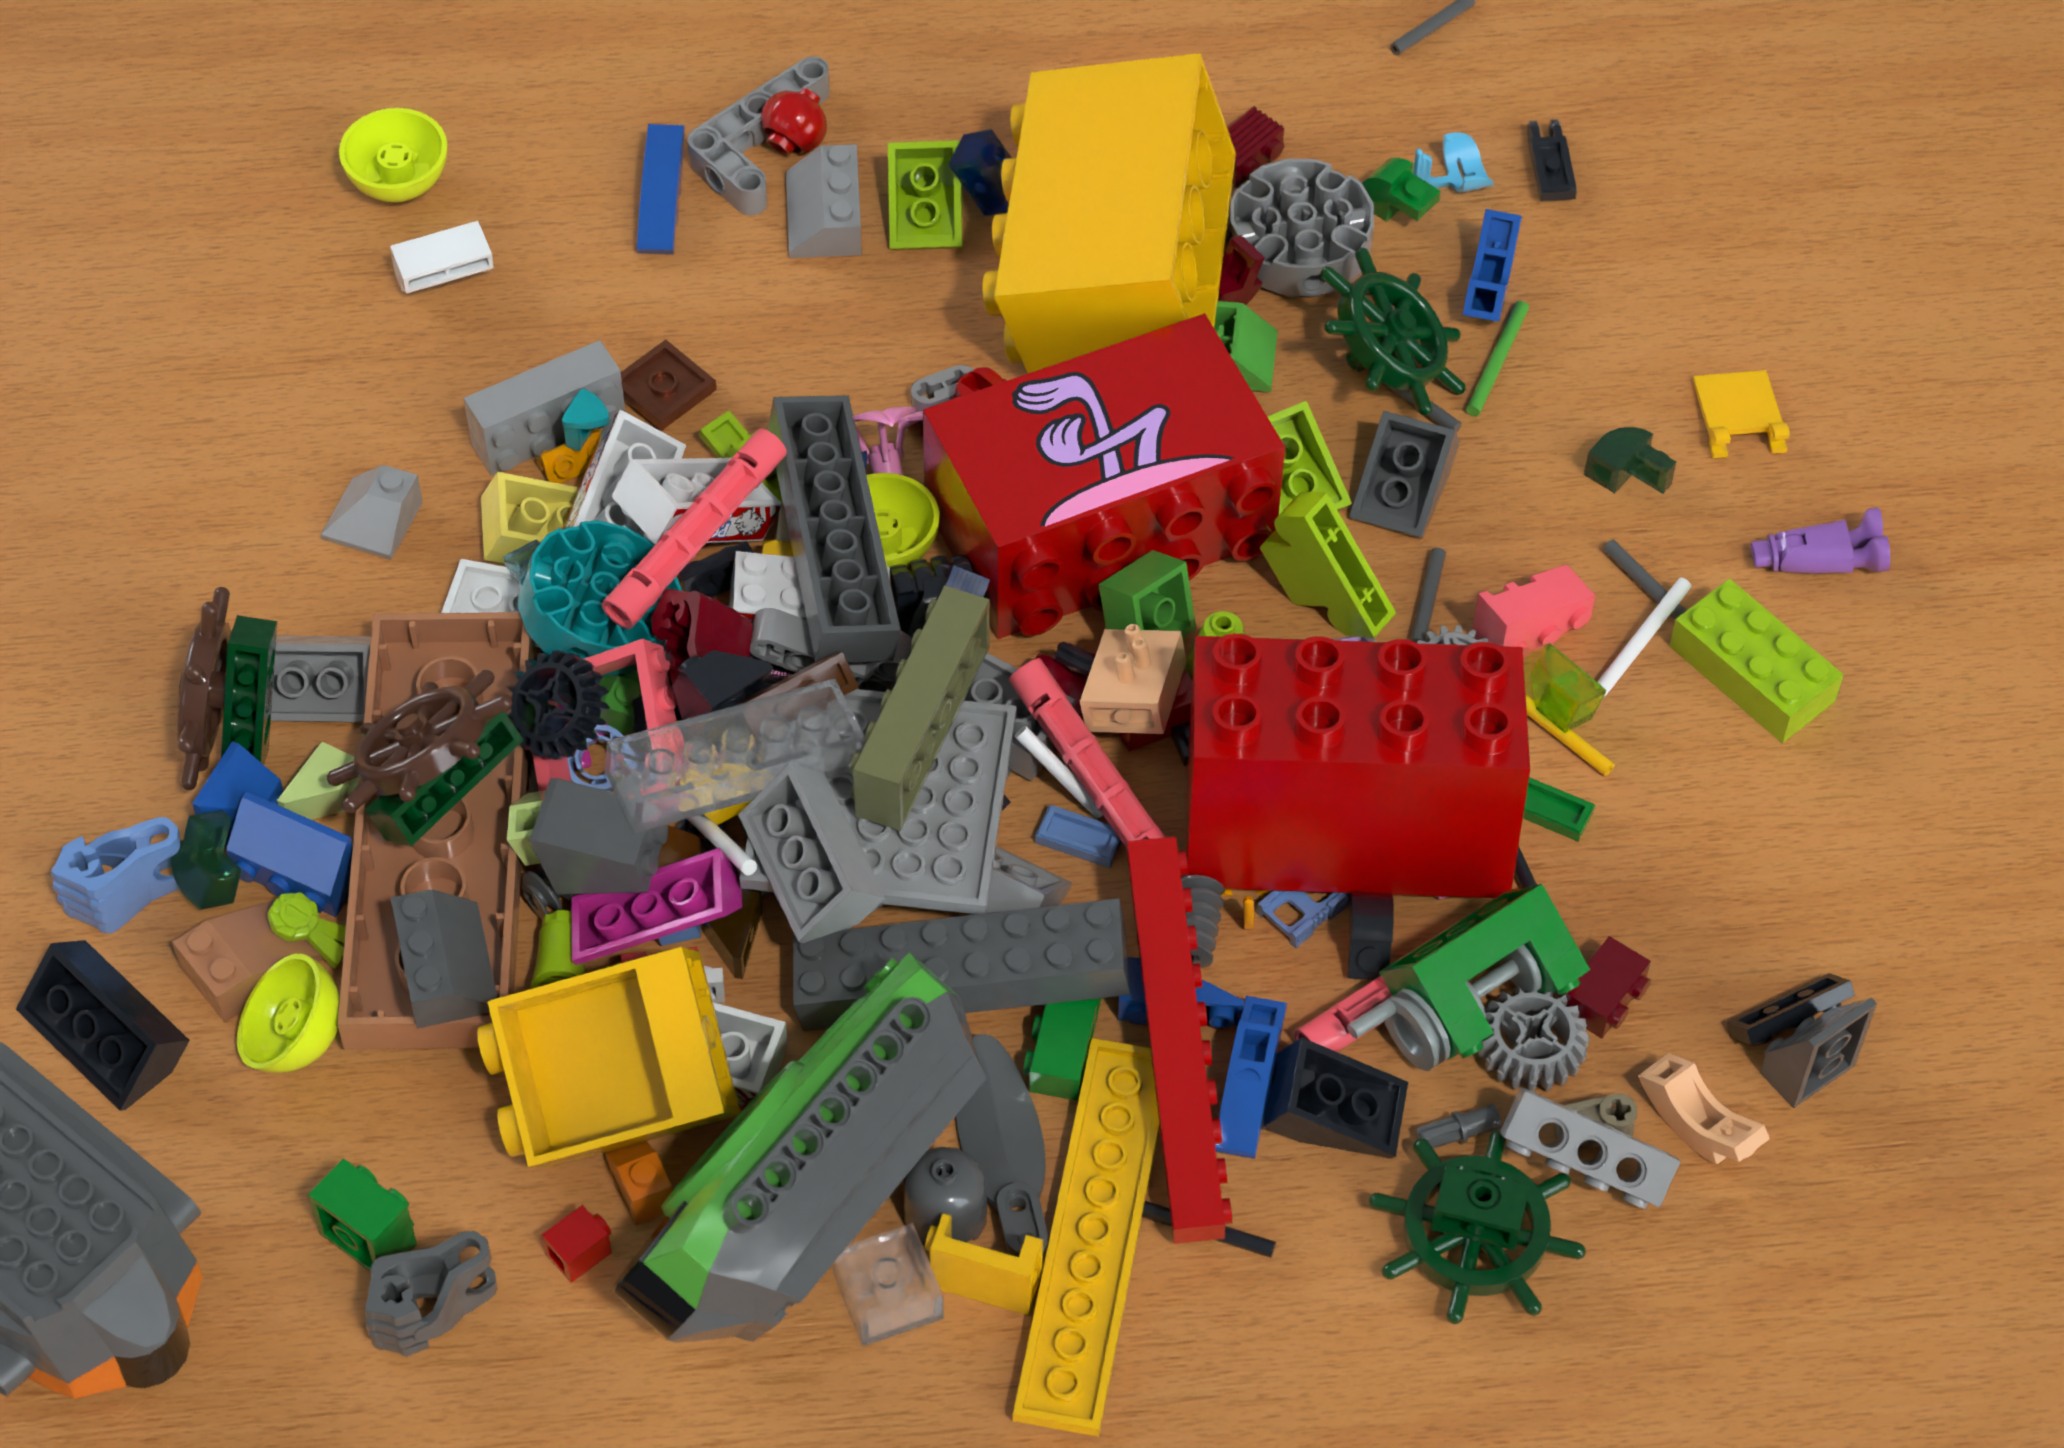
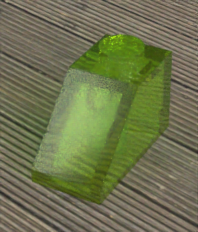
(1564, 690)

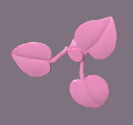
(885, 456)

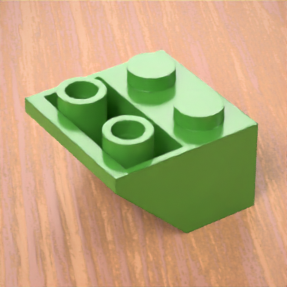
(1249, 342)

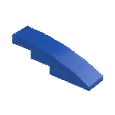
(660, 189)

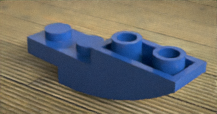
(1250, 1075)

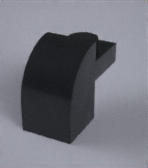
(1370, 933)

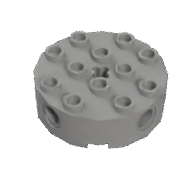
(1301, 222)

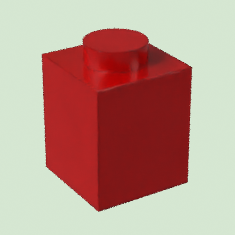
(577, 1243)

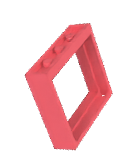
(655, 689)

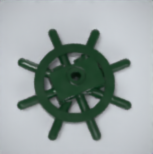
(1483, 1210)

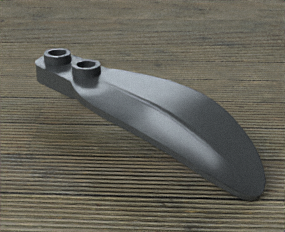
(1007, 1142)

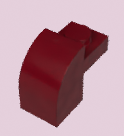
(1240, 271)

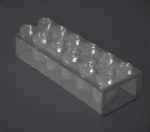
(730, 754)

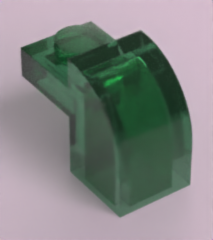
(1628, 453)
(201, 866)

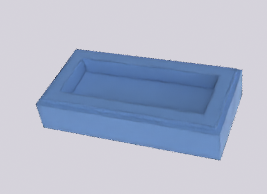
(1078, 836)

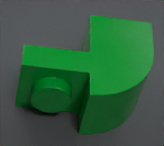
(1397, 188)

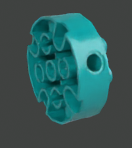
(571, 579)

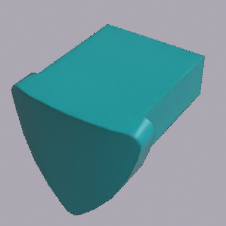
(582, 417)

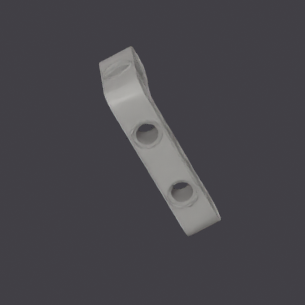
(719, 143)

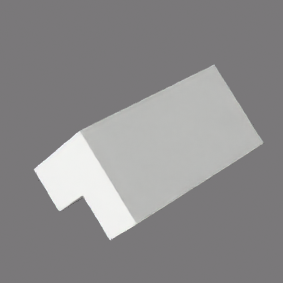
(441, 257)

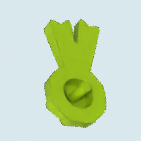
(297, 919)

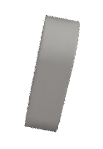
(937, 385)

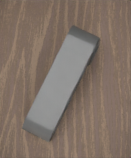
(787, 643)

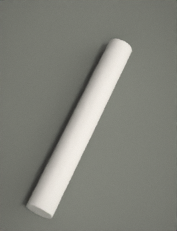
(1056, 768)

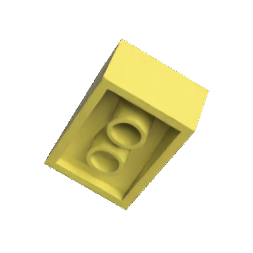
(521, 511)

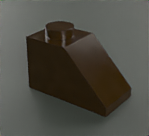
(735, 933)

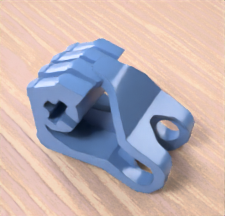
(115, 896)

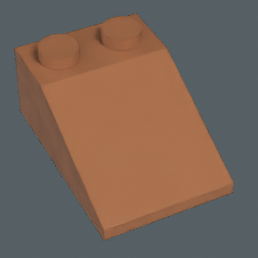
(232, 954)

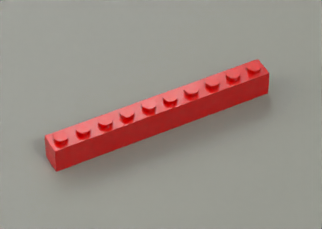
(1176, 1041)

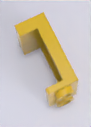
(985, 1273)

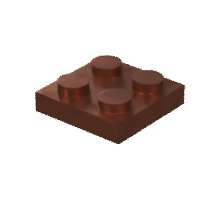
(665, 384)

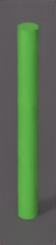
(1497, 358)

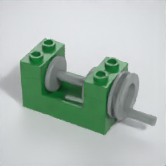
(1433, 1004)

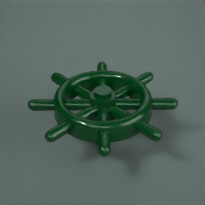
(1392, 331)

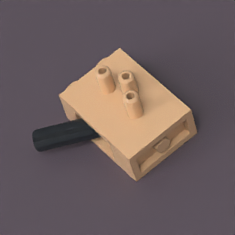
(1128, 679)

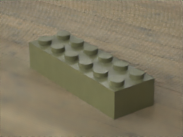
(920, 707)

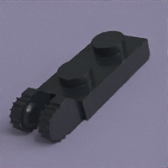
(1551, 162)

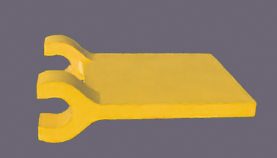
(1739, 405)

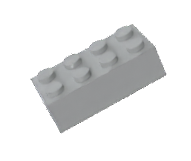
(526, 411)

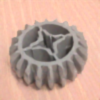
(1537, 1059)

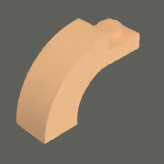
(1696, 1114)

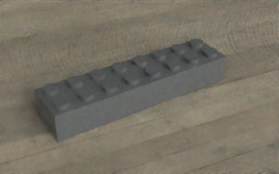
(834, 529)
(983, 958)

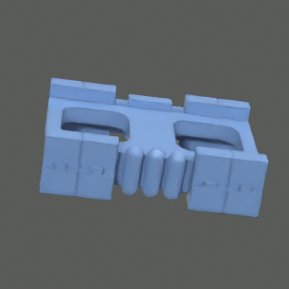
(1313, 912)

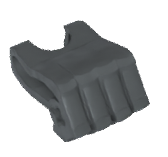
(426, 1273)

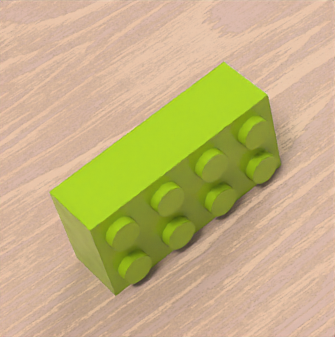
(1756, 660)

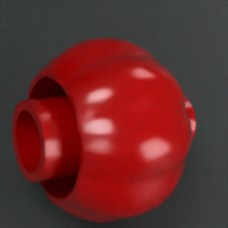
(794, 121)

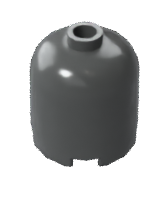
(950, 1184)

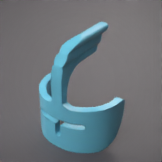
(1456, 148)

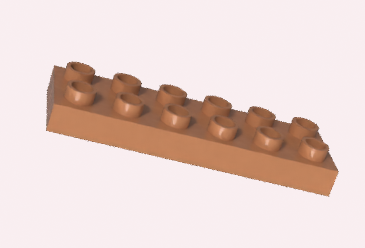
(458, 856)

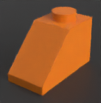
(640, 1180)

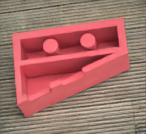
(1534, 612)

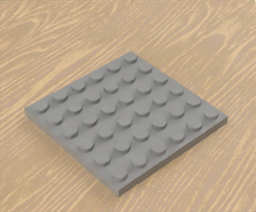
(952, 830)

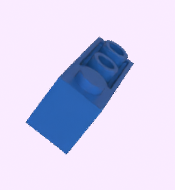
(1221, 1006)

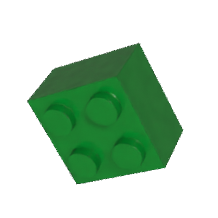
(361, 1214)

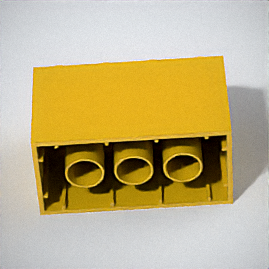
(1110, 207)

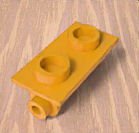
(566, 463)

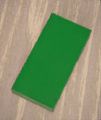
(1557, 810)

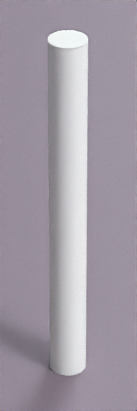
(1644, 634)
(723, 841)

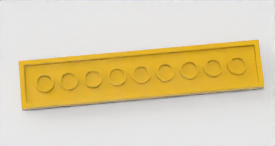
(1091, 1243)

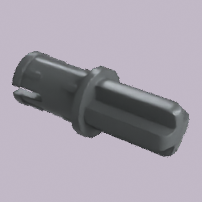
(1460, 1126)

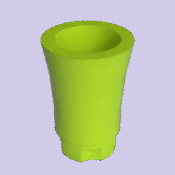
(555, 950)

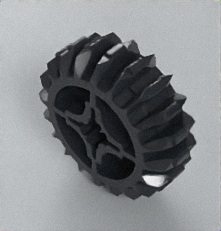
(570, 684)

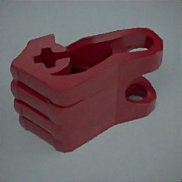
(697, 626)

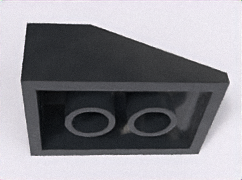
(1334, 1101)

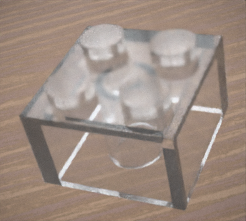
(888, 1284)

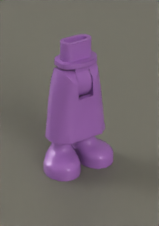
(1826, 547)

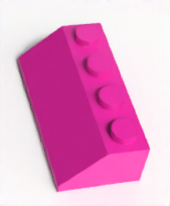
(676, 900)

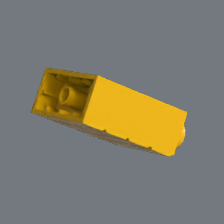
(609, 1059)

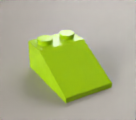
(924, 196)
(1306, 458)

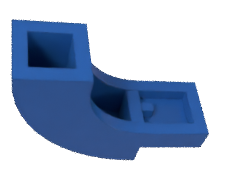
(1492, 265)

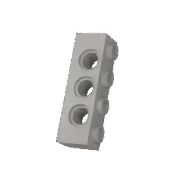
(1654, 1165)

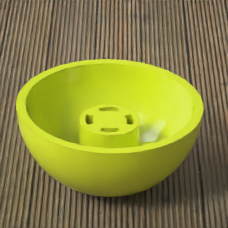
(394, 154)
(904, 516)
(289, 1016)

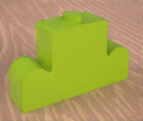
(1325, 567)

